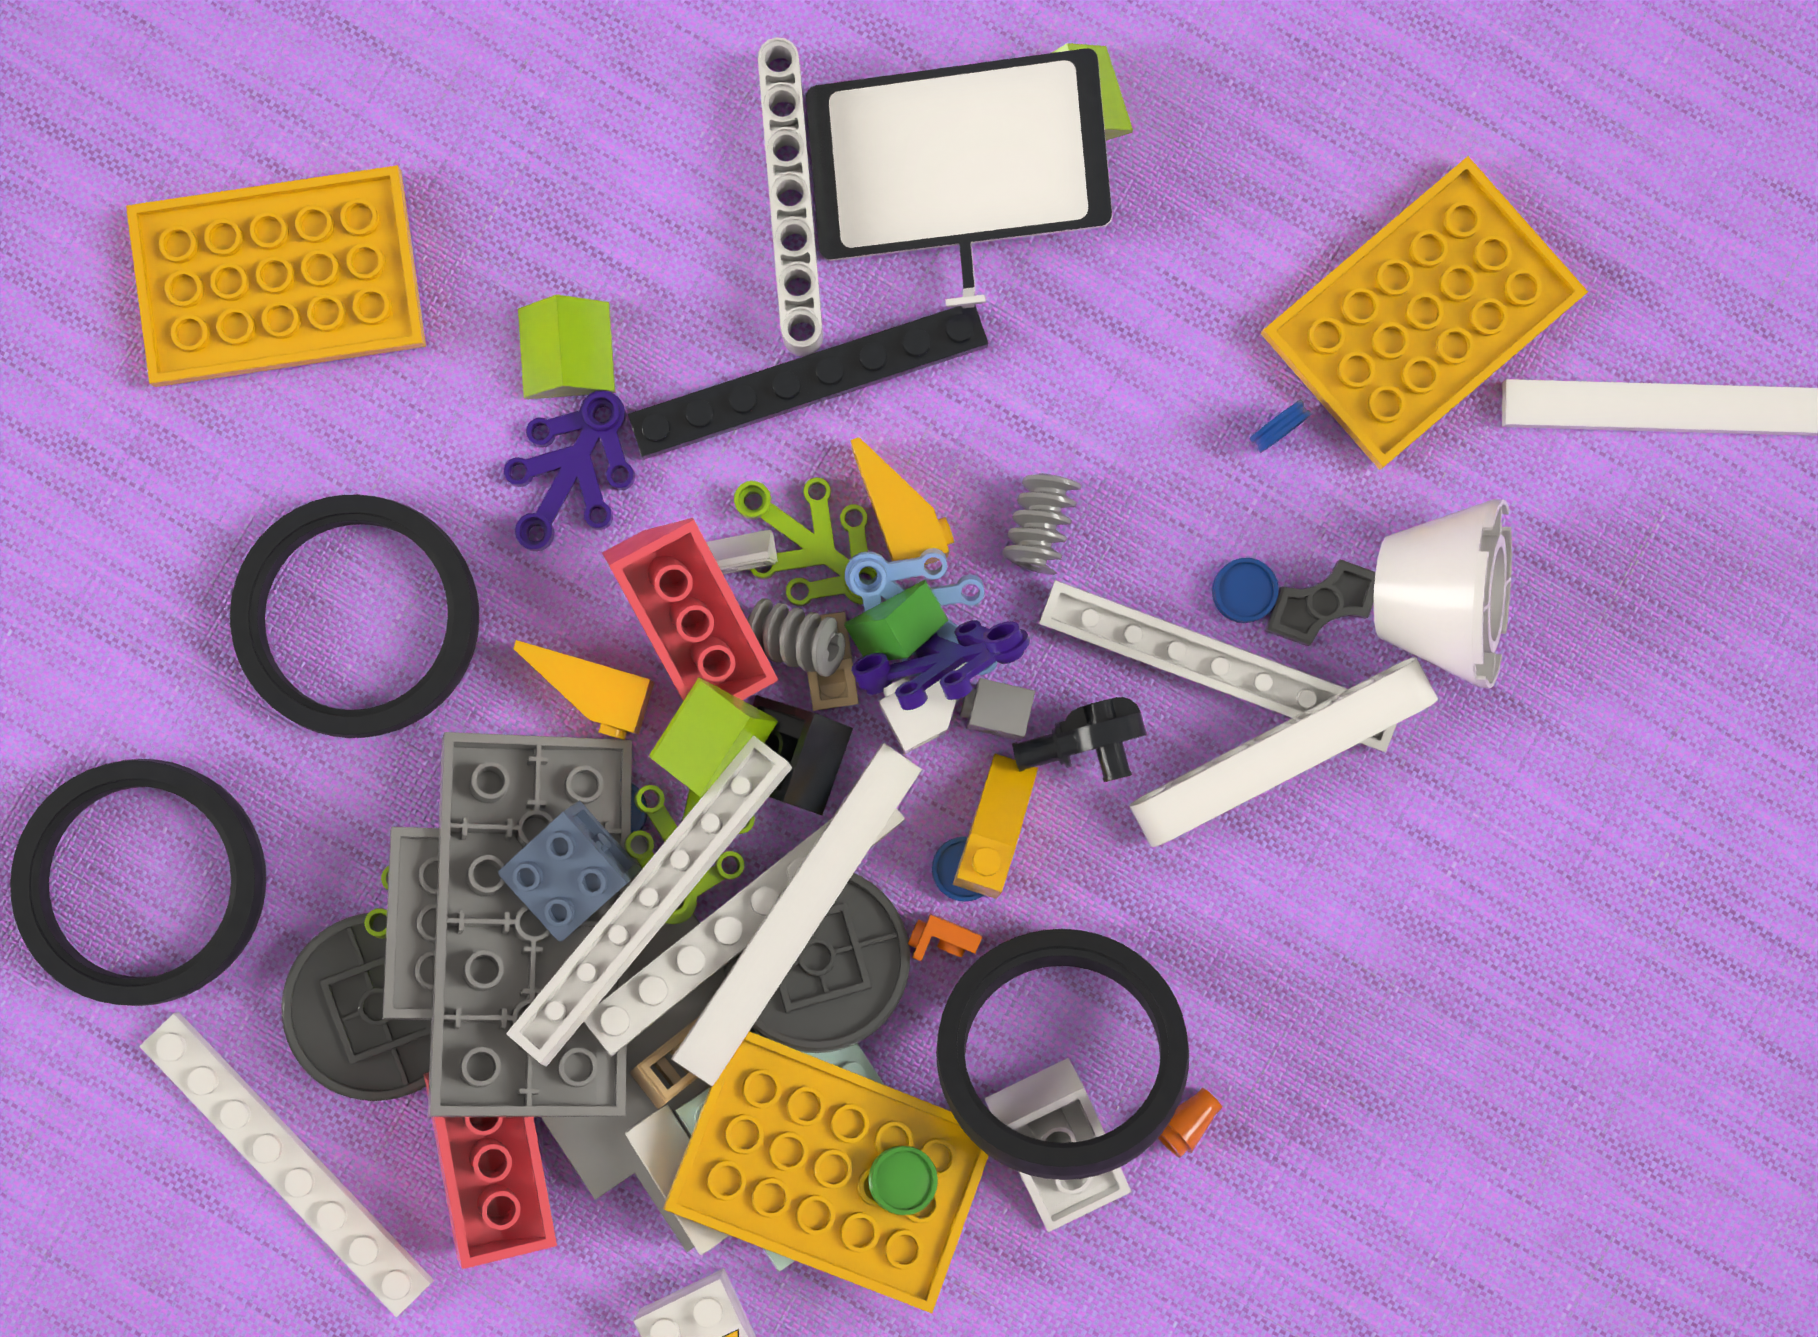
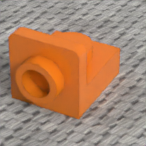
(952, 937)

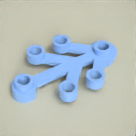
(888, 572)

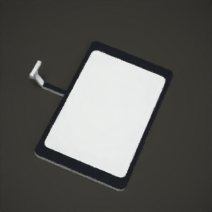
(959, 157)

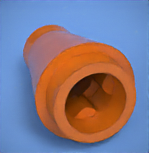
(1190, 1123)

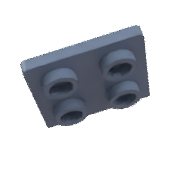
(569, 871)

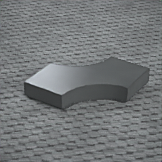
(1305, 611)

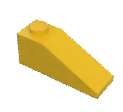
(902, 514)
(597, 691)
(995, 828)

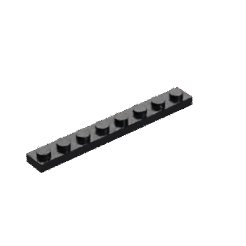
(807, 380)

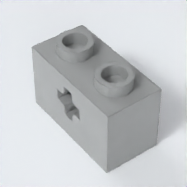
(998, 709)

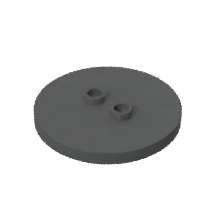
(843, 977)
(336, 1017)

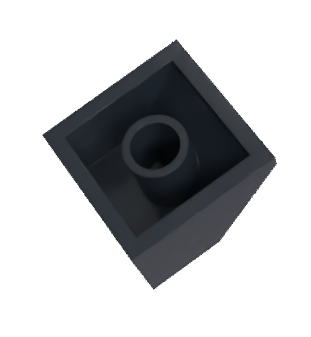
(812, 748)

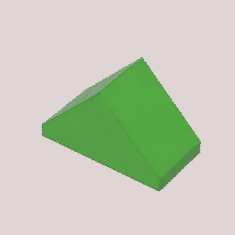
(899, 623)

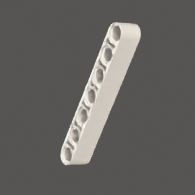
(785, 176)
(1284, 752)

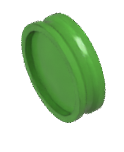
(902, 1180)

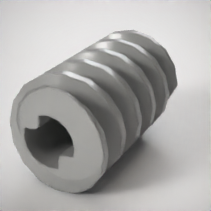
(1039, 521)
(798, 638)

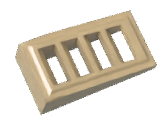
(651, 1083)

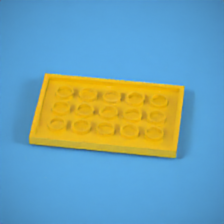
(275, 276)
(1423, 312)
(789, 1162)

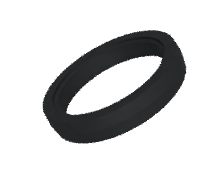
(267, 558)
(32, 871)
(1083, 951)

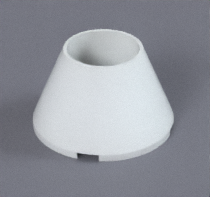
(1448, 591)

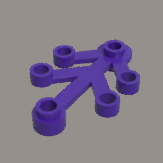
(573, 464)
(939, 658)

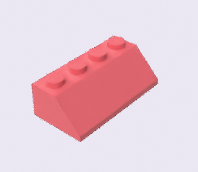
(689, 610)
(493, 1187)

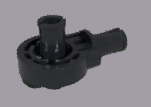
(1089, 727)

